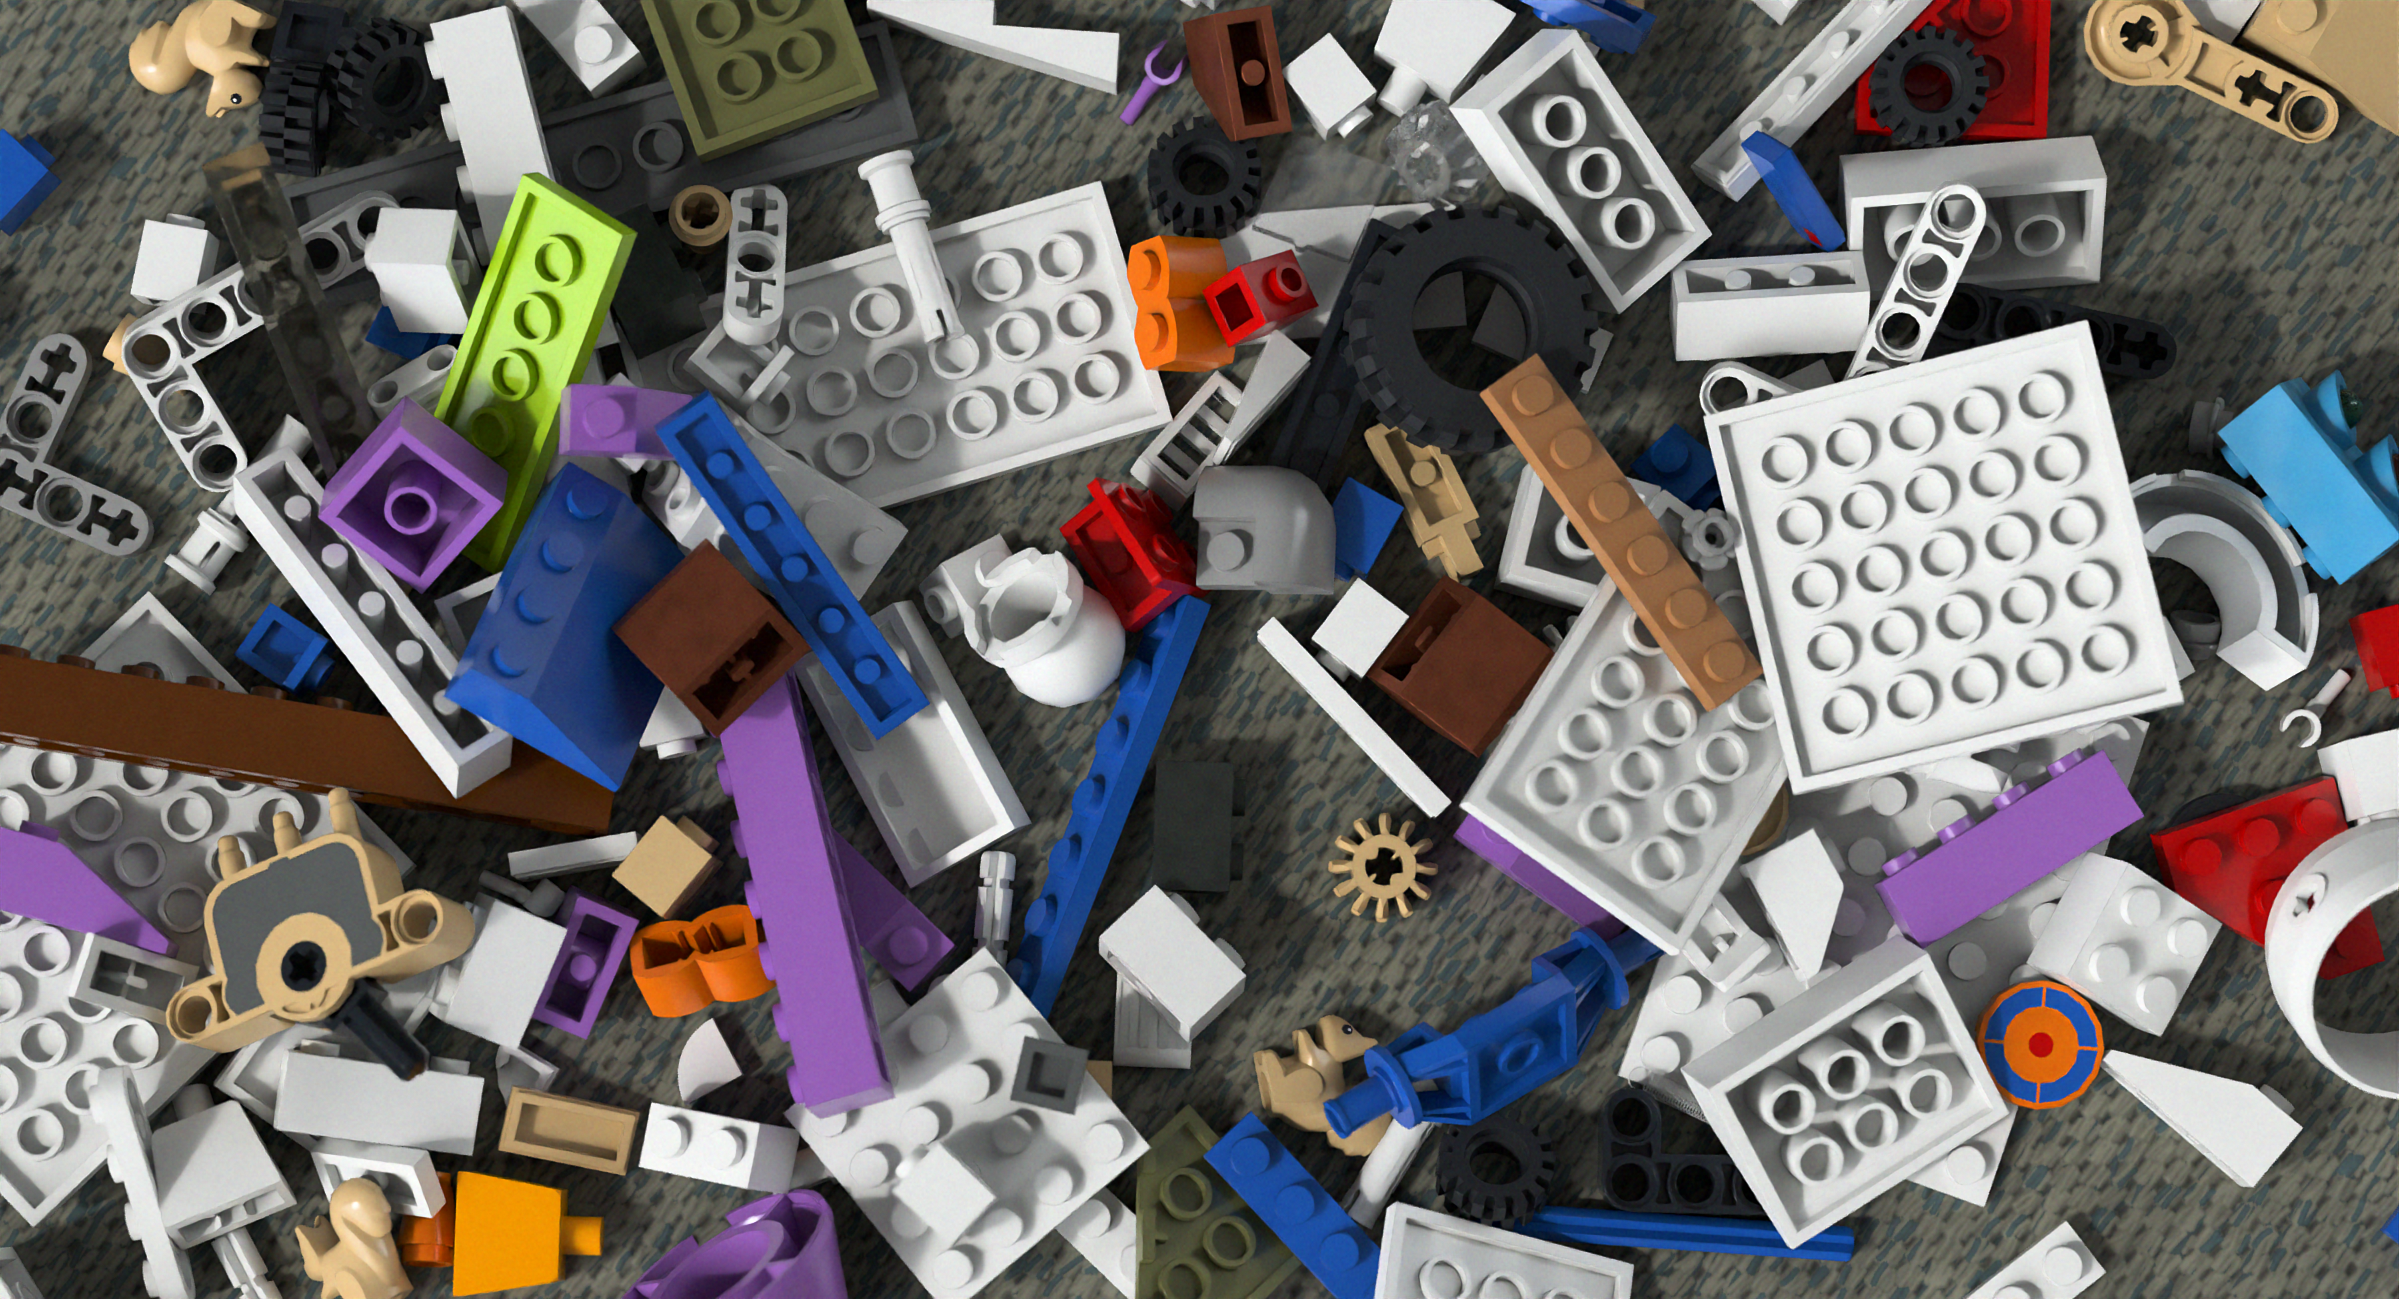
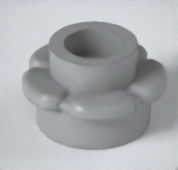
(2205, 423)
(1694, 545)
(2196, 632)

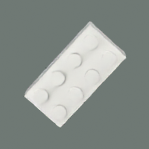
(1581, 167)

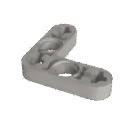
(36, 454)

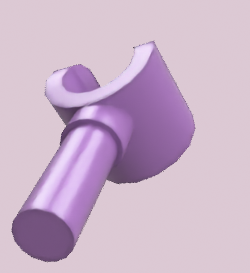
(1152, 82)

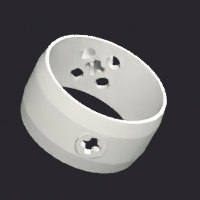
(2345, 879)

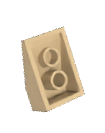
(2338, 45)

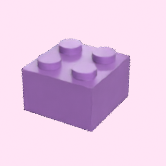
(413, 494)

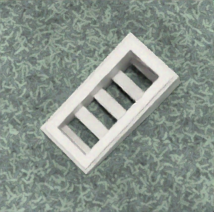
(1157, 474)

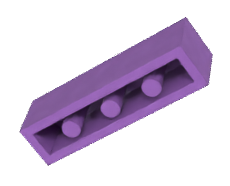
(2008, 849)

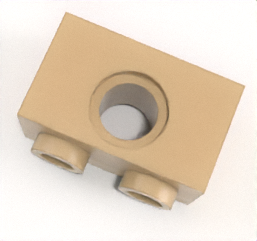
(670, 866)

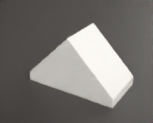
(128, 978)

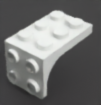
(845, 526)

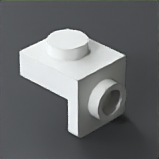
(738, 370)
(961, 584)
(1724, 946)

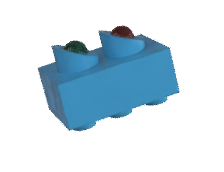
(2315, 475)

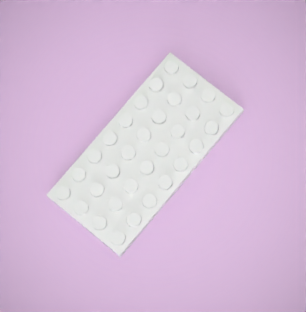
(1030, 381)

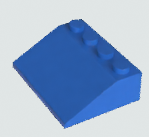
(545, 643)

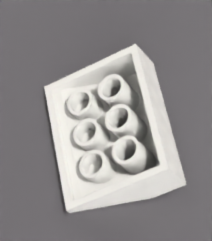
(1846, 1089)

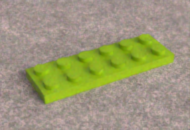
(529, 342)

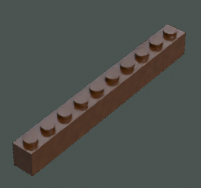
(274, 743)

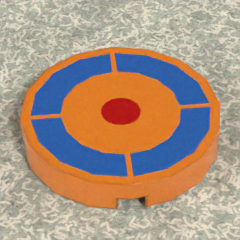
(2039, 1044)

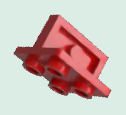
(1132, 551)

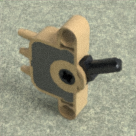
(315, 942)

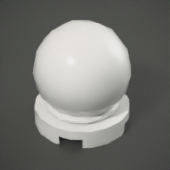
(1047, 629)

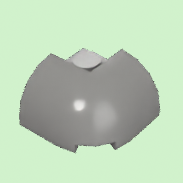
(1263, 531)

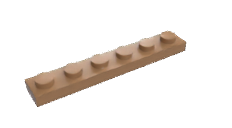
(1622, 532)

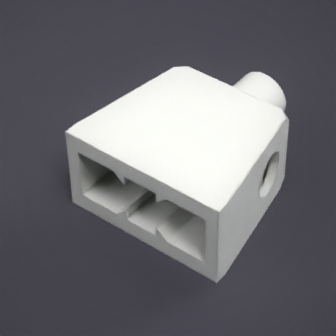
(1436, 47)
(213, 1170)

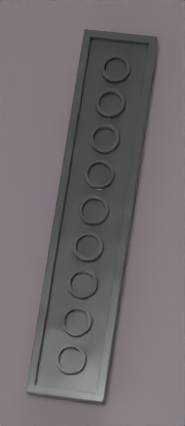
(617, 158)

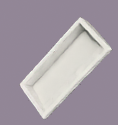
(933, 776)

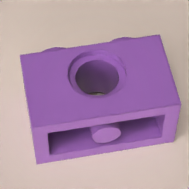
(585, 962)

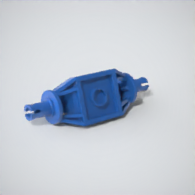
(1498, 1052)

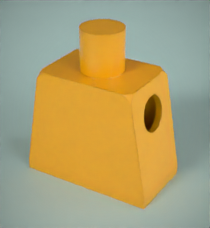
(516, 1234)

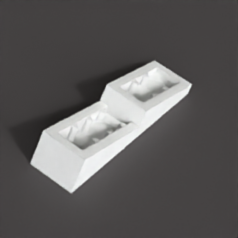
(971, 24)

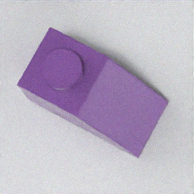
(615, 421)

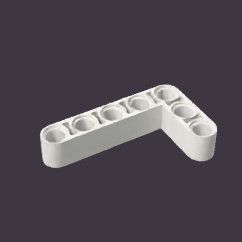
(1900, 295)
(189, 345)

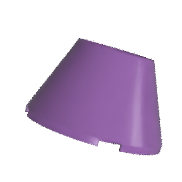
(772, 1251)

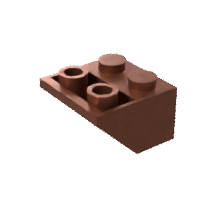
(711, 637)
(1461, 666)

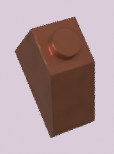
(1239, 71)

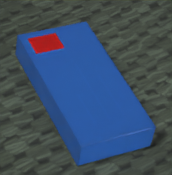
(1794, 191)

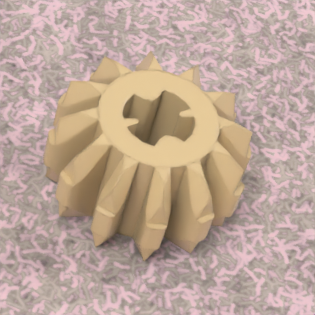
(1398, 882)

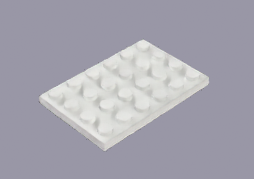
(1625, 772)

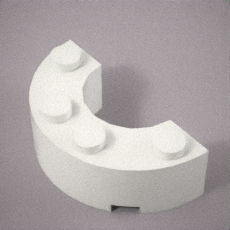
(2245, 563)

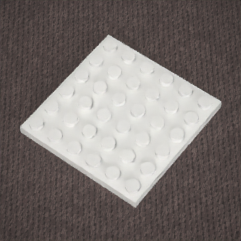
(1942, 559)

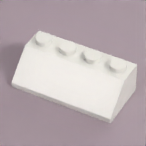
(2038, 199)

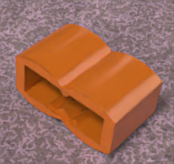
(1173, 316)
(699, 961)

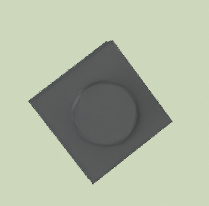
(1049, 1075)

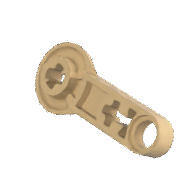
(2197, 61)

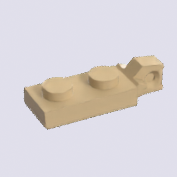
(1432, 499)

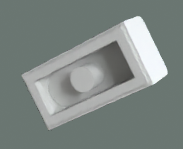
(1270, 383)

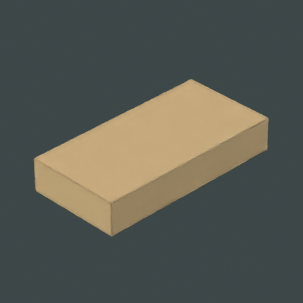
(568, 1130)

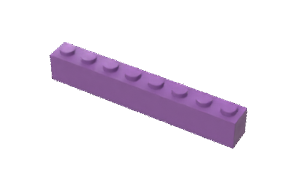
(802, 906)

